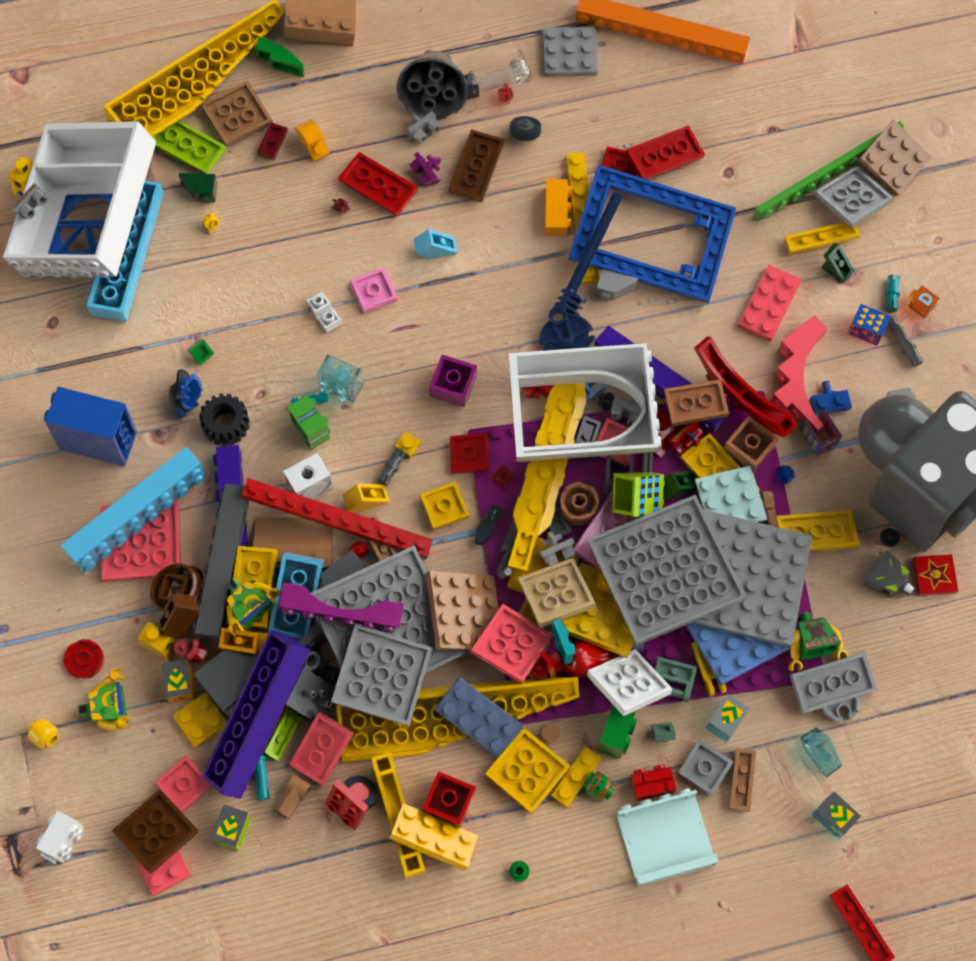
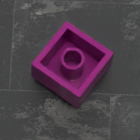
(453, 380)

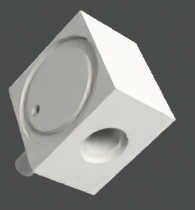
(308, 478)

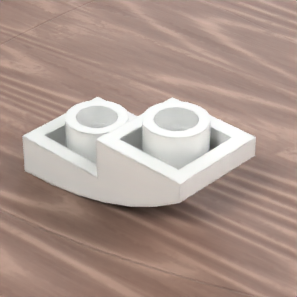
(324, 312)

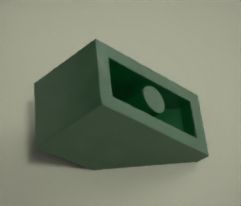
(200, 186)
(678, 484)

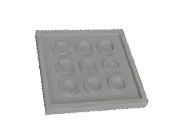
(381, 675)

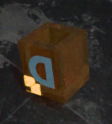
(922, 301)

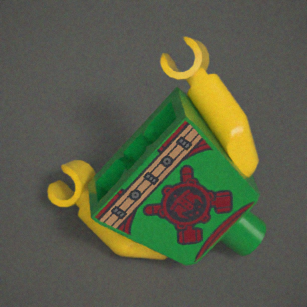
(815, 639)

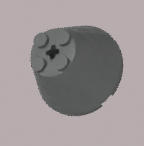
(432, 85)

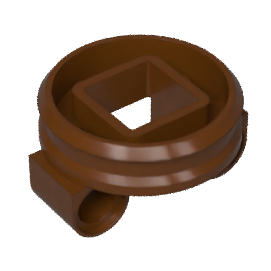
(185, 575)

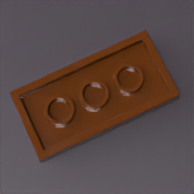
(476, 165)

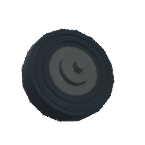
(525, 128)

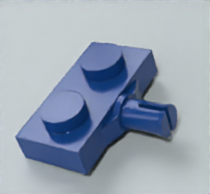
(830, 400)

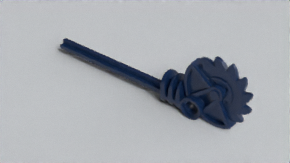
(573, 329)

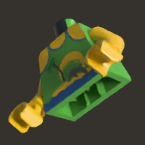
(248, 603)
(107, 703)

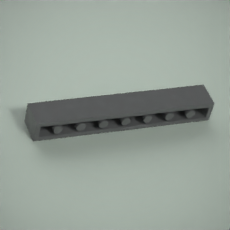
(222, 561)

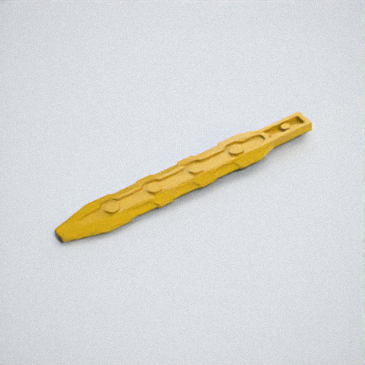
(545, 477)

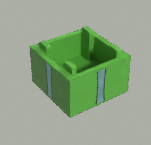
(309, 422)

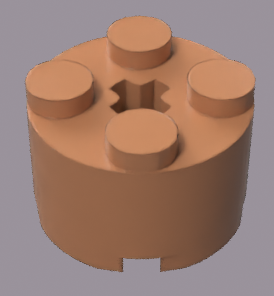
(585, 496)

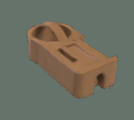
(769, 507)

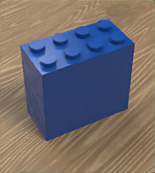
(90, 426)

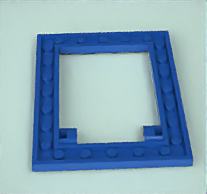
(718, 226)

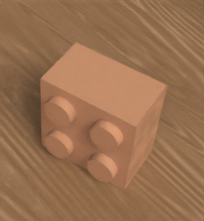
(751, 444)

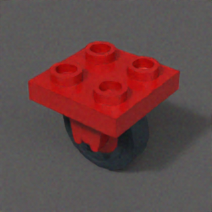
(352, 799)

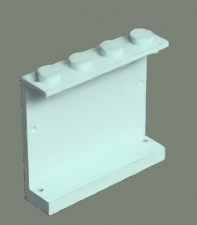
(665, 837)

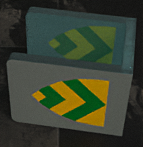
(727, 717)

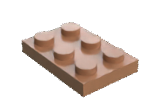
(696, 402)

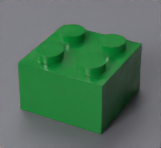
(616, 731)

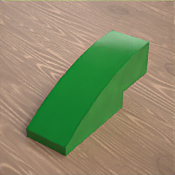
(279, 57)

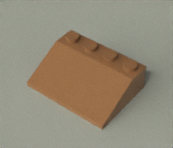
(321, 21)
(296, 537)

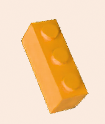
(557, 207)

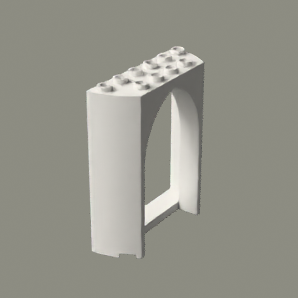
(612, 365)

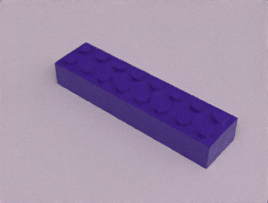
(255, 714)

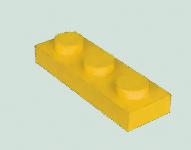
(576, 776)

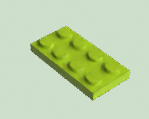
(190, 146)

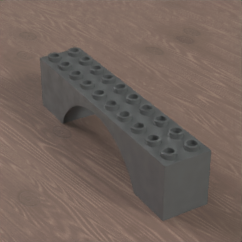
(228, 672)

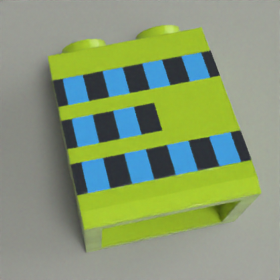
(637, 493)

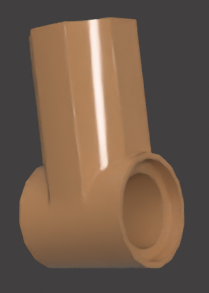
(295, 791)

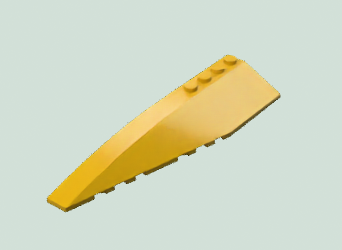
(193, 77)
(432, 730)

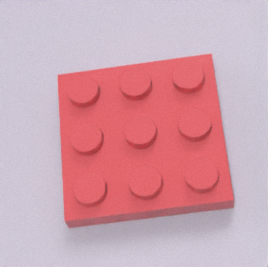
(512, 643)

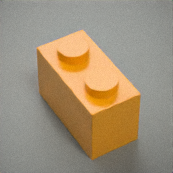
(244, 641)

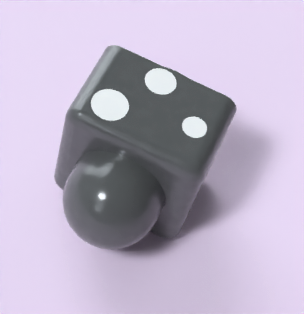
(924, 464)

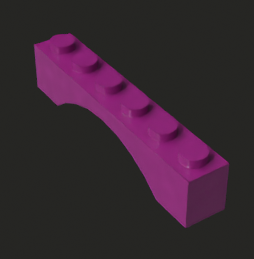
(299, 600)

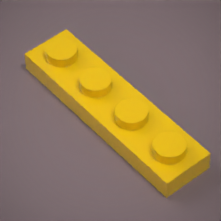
(820, 237)

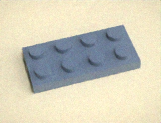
(478, 717)

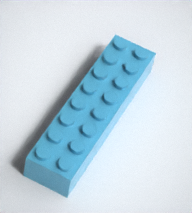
(114, 295)
(134, 510)

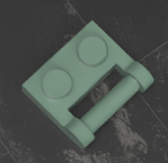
(677, 673)

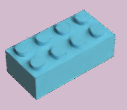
(299, 571)

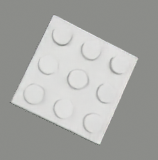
(629, 682)

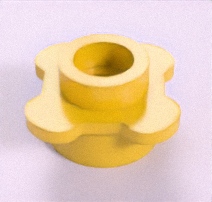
(210, 222)

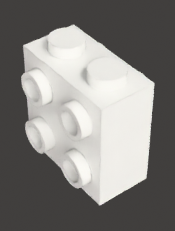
(59, 838)

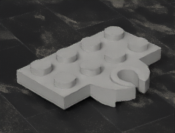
(834, 686)

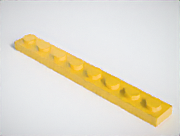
(579, 193)

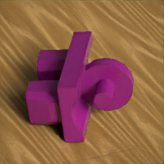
(420, 163)

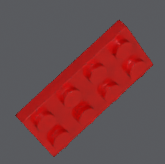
(665, 153)
(378, 184)

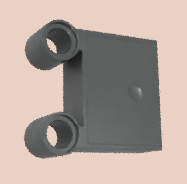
(310, 692)

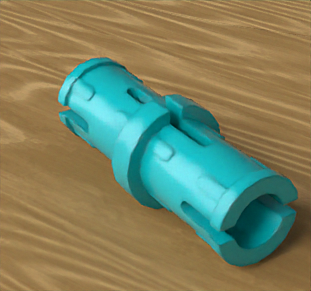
(892, 293)

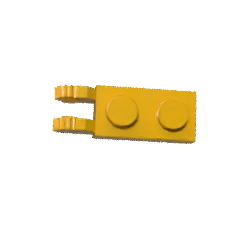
(706, 672)

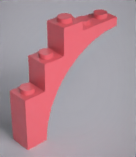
(791, 372)

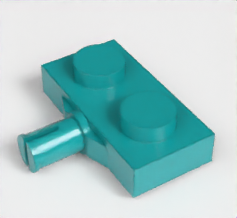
(563, 646)

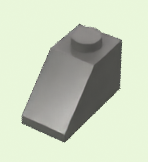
(614, 285)

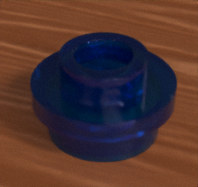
(785, 474)

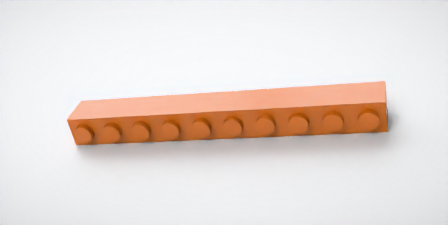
(663, 29)

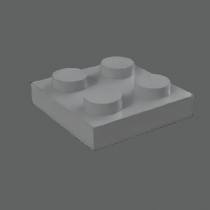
(705, 767)

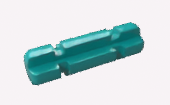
(321, 397)

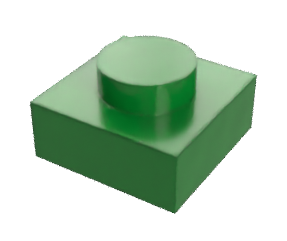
(200, 351)

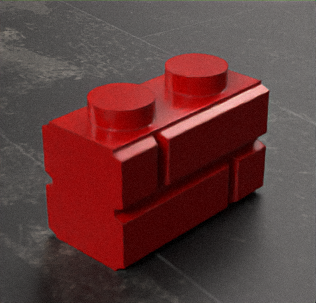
(652, 783)

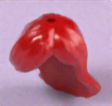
(587, 657)

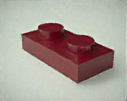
(272, 141)

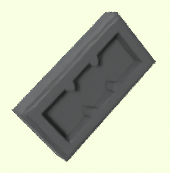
(559, 524)

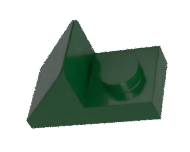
(837, 263)

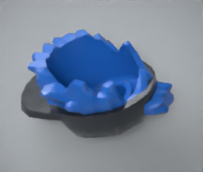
(185, 392)

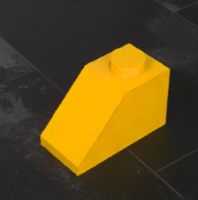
(365, 497)

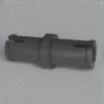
(391, 466)

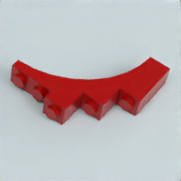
(740, 393)

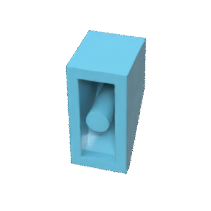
(435, 244)

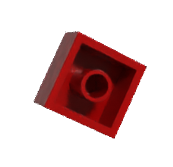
(449, 799)

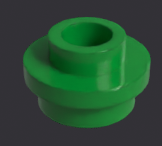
(519, 878)

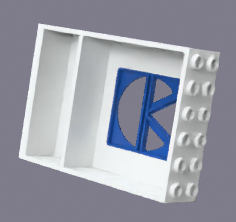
(74, 166)

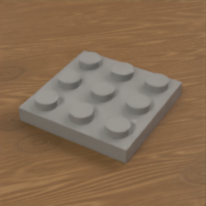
(570, 51)
(854, 196)

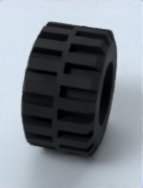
(217, 407)

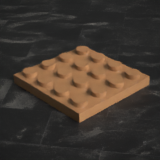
(460, 608)

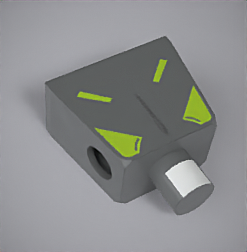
(889, 577)

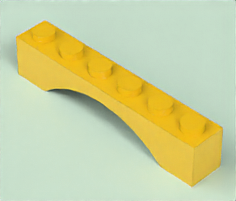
(393, 799)

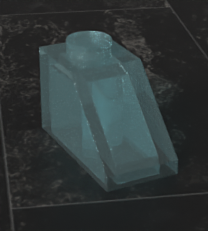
(821, 751)

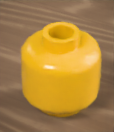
(42, 733)

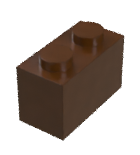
(178, 615)

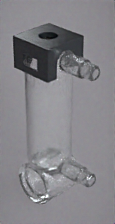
(517, 72)

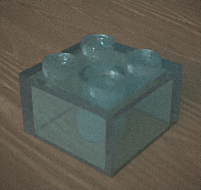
(340, 379)

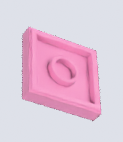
(373, 290)

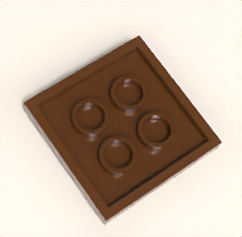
(155, 831)

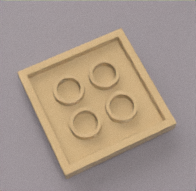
(556, 592)

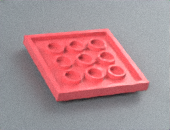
(146, 551)

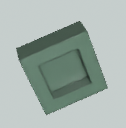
(663, 732)

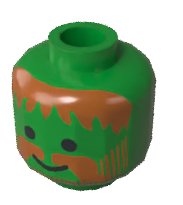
(598, 786)

